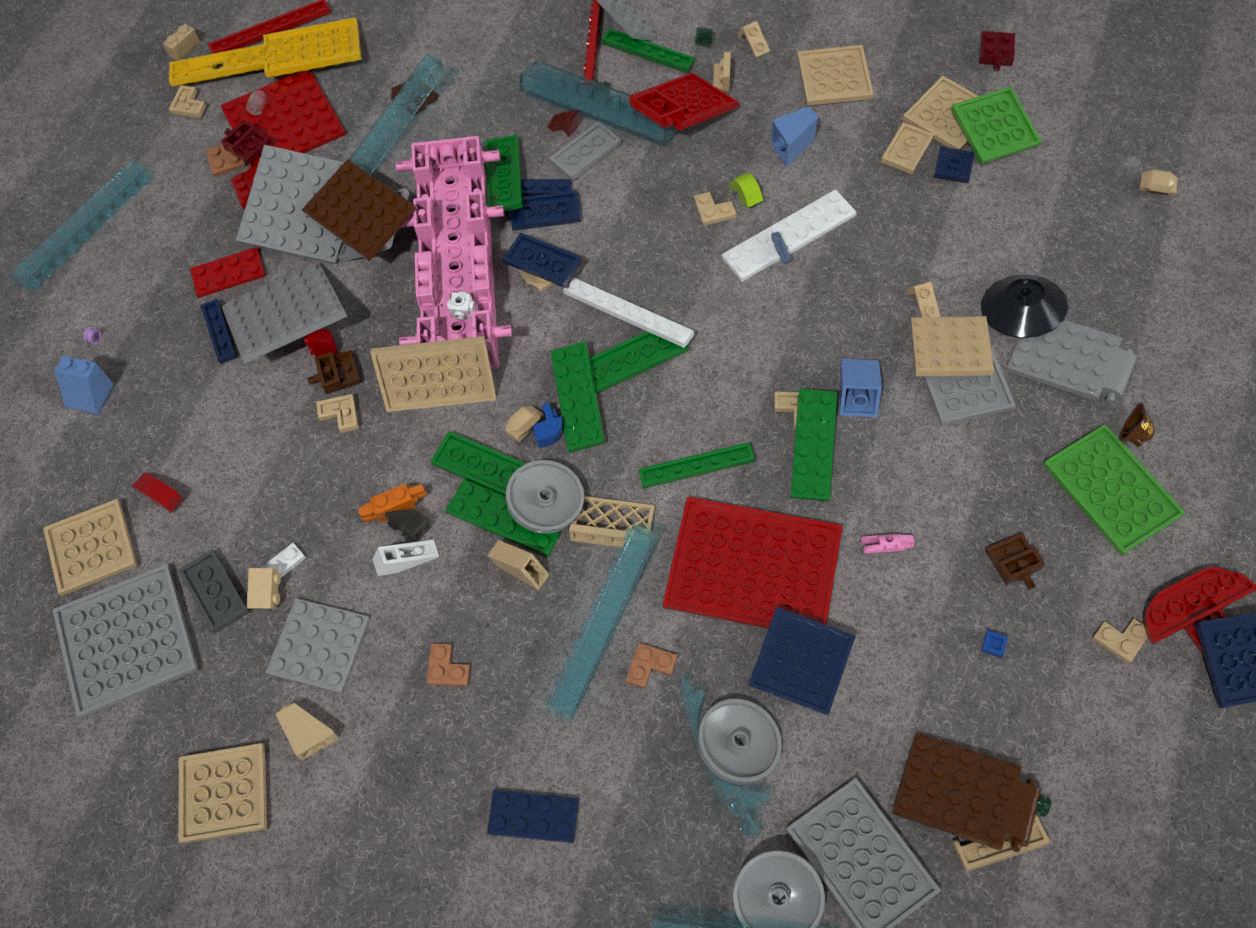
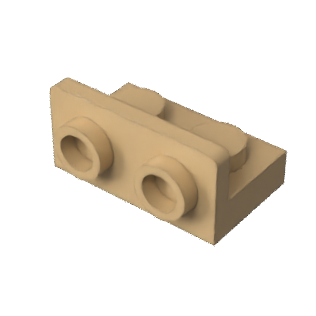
(721, 75)

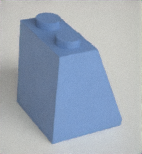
(794, 133)
(82, 384)
(859, 387)

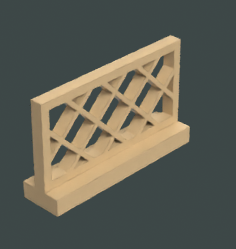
(609, 535)

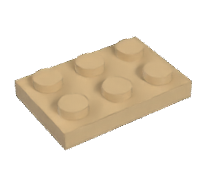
(907, 148)

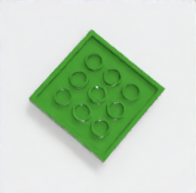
(996, 125)

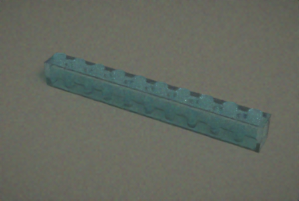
(398, 113)
(80, 226)
(601, 623)

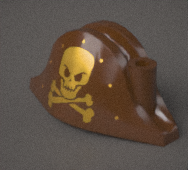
(1138, 427)

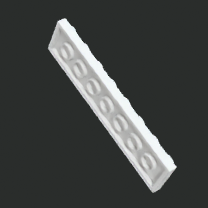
(795, 230)

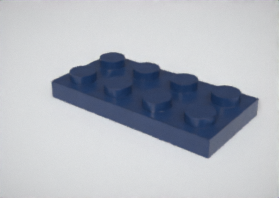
(546, 210)
(542, 260)
(533, 816)

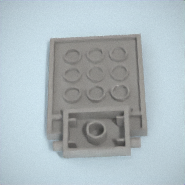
(1075, 361)

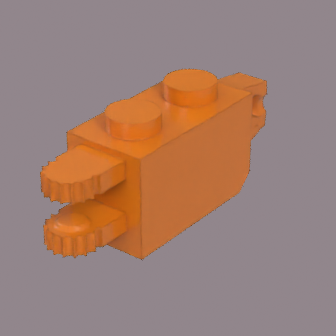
(392, 500)

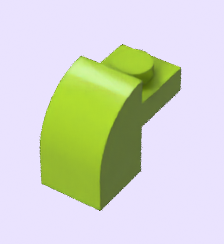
(747, 189)

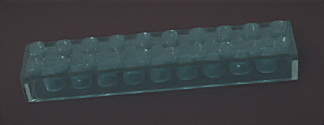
(591, 101)

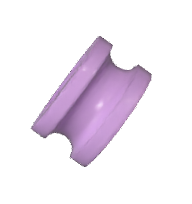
(92, 335)

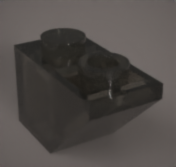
(410, 523)

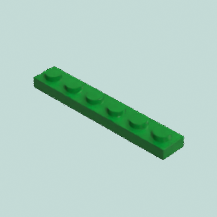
(648, 50)
(696, 465)

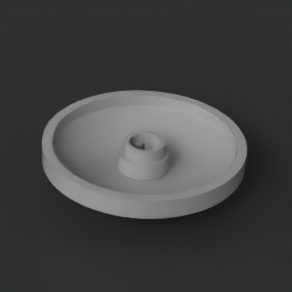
(544, 496)
(739, 741)
(778, 892)

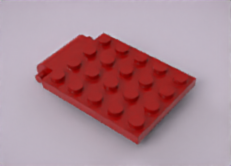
(682, 102)

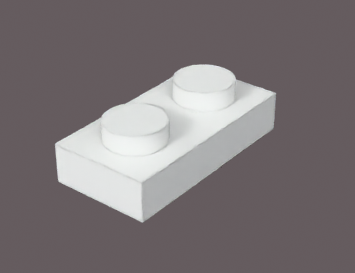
(286, 559)

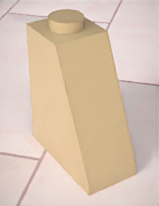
(518, 563)
(304, 731)

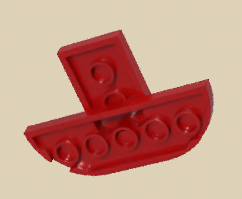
(1194, 601)

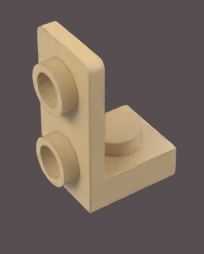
(755, 38)
(925, 299)

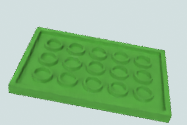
(1113, 489)

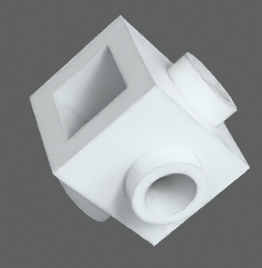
(461, 306)

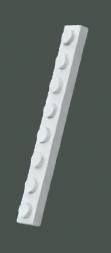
(629, 312)

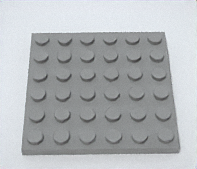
(275, 204)
(282, 312)
(124, 641)

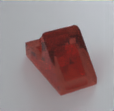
(566, 121)

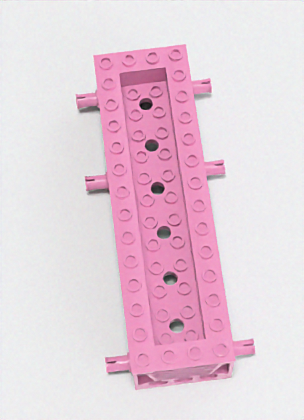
(448, 177)

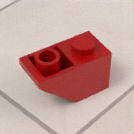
(320, 342)

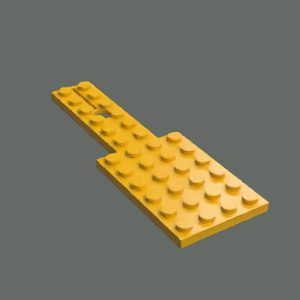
(279, 55)

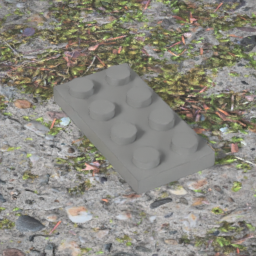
(628, 19)
(585, 150)

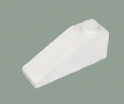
(403, 556)

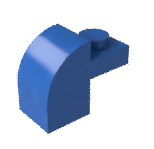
(548, 431)

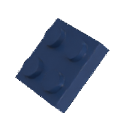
(954, 164)

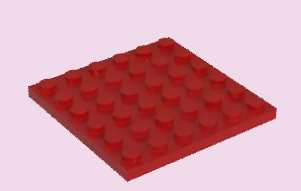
(294, 115)

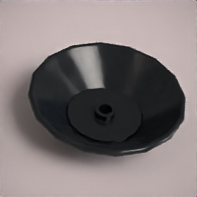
(1024, 306)

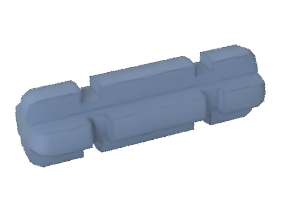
(780, 247)

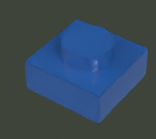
(994, 644)

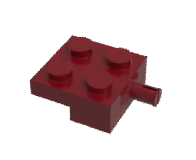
(997, 49)
(244, 141)

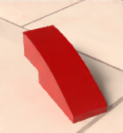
(158, 492)

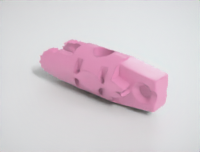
(887, 543)

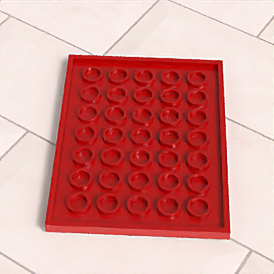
(749, 561)

